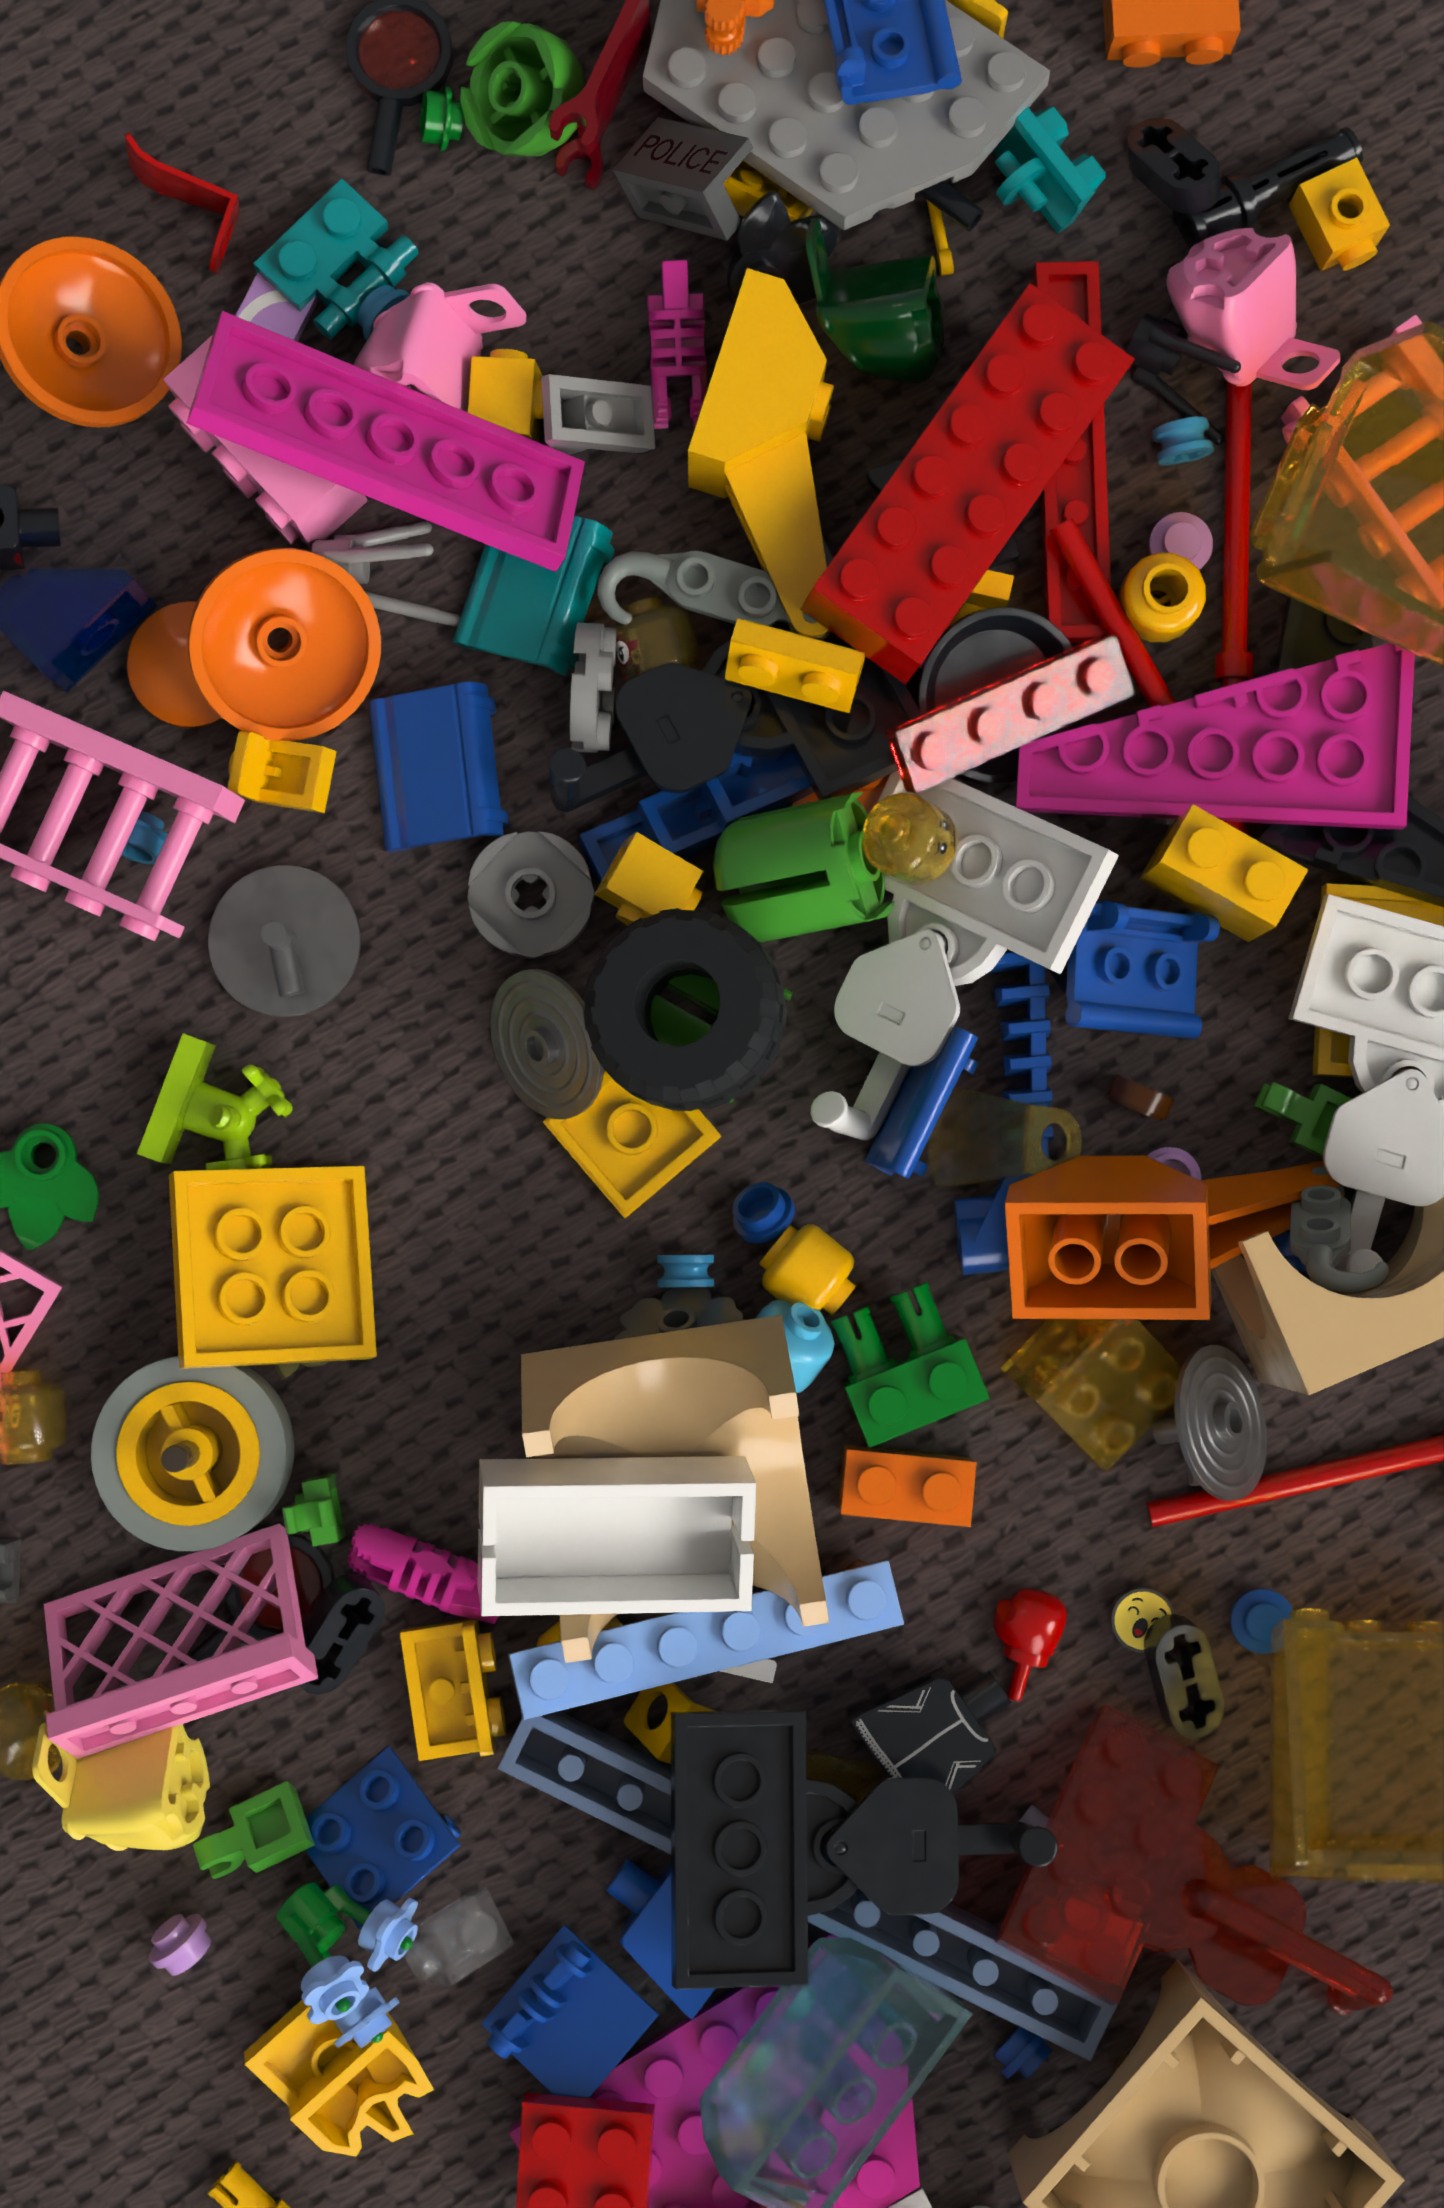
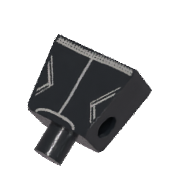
(931, 1727)

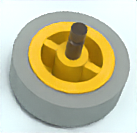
(192, 1454)

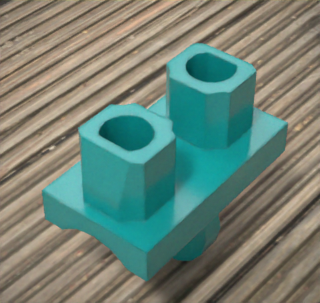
(1041, 170)

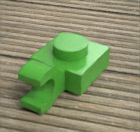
(1309, 1114)
(317, 1511)
(263, 1833)

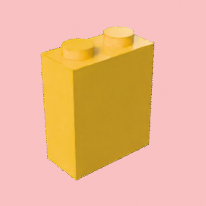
(1223, 874)

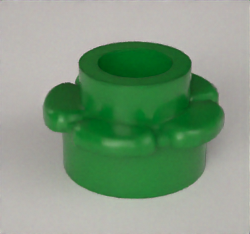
(440, 118)

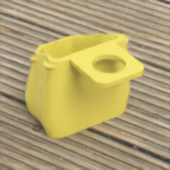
(133, 1793)

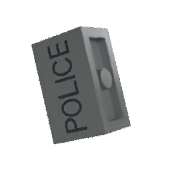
(679, 176)

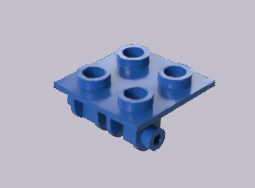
(379, 1834)
(568, 2018)

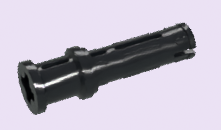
(1248, 195)

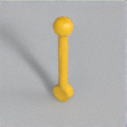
(943, 253)

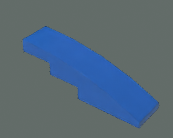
(695, 819)

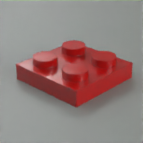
(584, 2152)

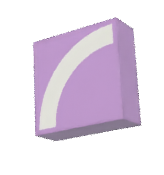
(272, 311)

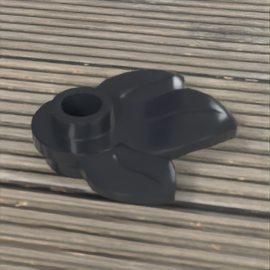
(777, 246)

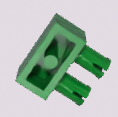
(914, 1391)

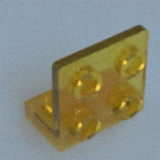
(1097, 1381)

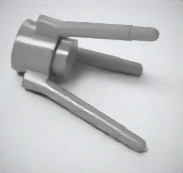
(352, 555)

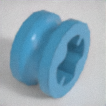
(1182, 441)
(685, 1270)

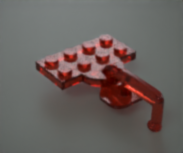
(1122, 1875)

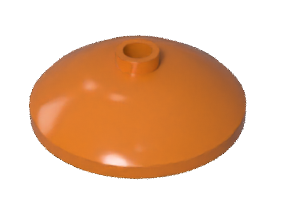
(108, 306)
(319, 671)

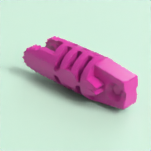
(676, 341)
(417, 1570)

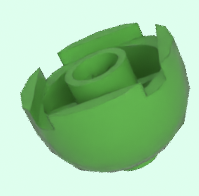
(516, 86)

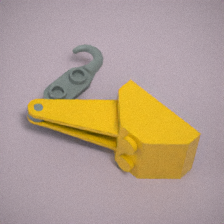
(755, 450)

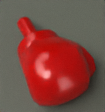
(1031, 1629)

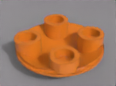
(162, 671)

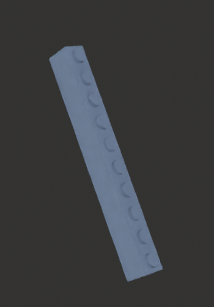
(942, 1947)

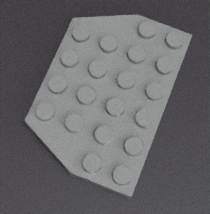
(803, 134)

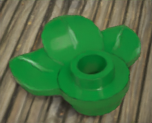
(44, 1196)

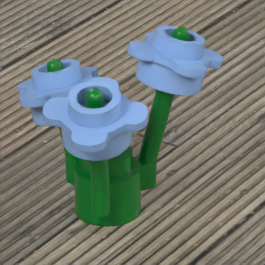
(333, 1982)

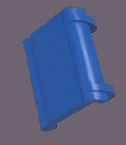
(891, 48)
(436, 766)
(1137, 971)
(919, 1107)

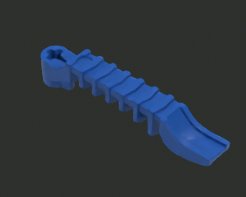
(982, 1219)

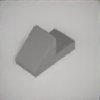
(597, 415)

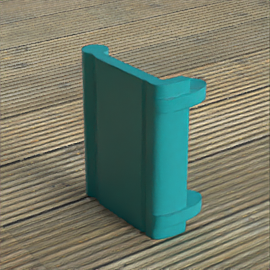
(530, 610)

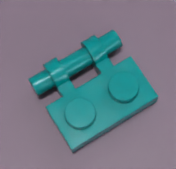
(324, 247)

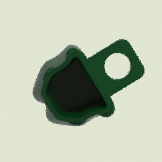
(880, 313)

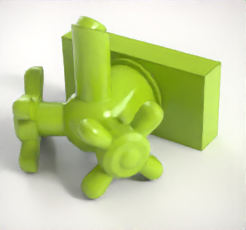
(208, 1110)

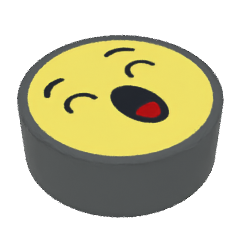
(1134, 1613)

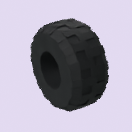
(639, 967)

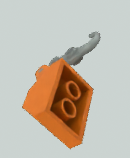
(1143, 1237)

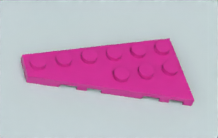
(1273, 749)

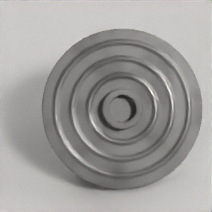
(284, 941)
(544, 1044)
(1217, 1423)

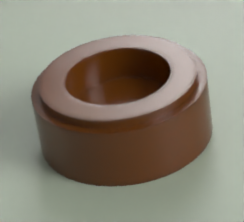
(1140, 1098)

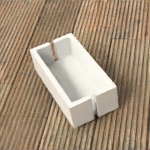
(615, 1535)

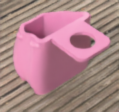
(1241, 302)
(432, 338)

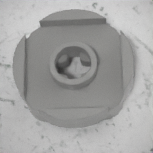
(591, 688)
(530, 858)

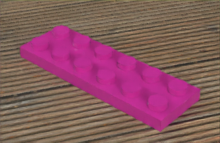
(386, 441)

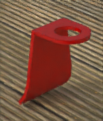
(188, 189)

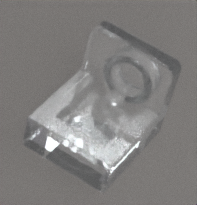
(458, 1939)

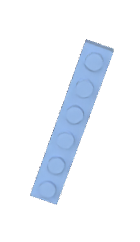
(701, 1643)

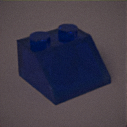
(70, 617)

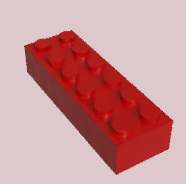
(967, 484)

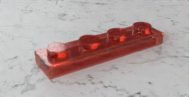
(1010, 713)

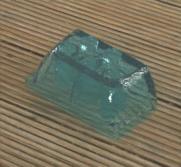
(825, 2075)

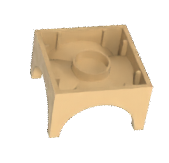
(1318, 1337)
(687, 1396)
(1203, 2124)

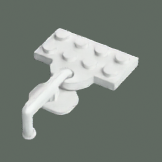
(1008, 888)
(1384, 988)

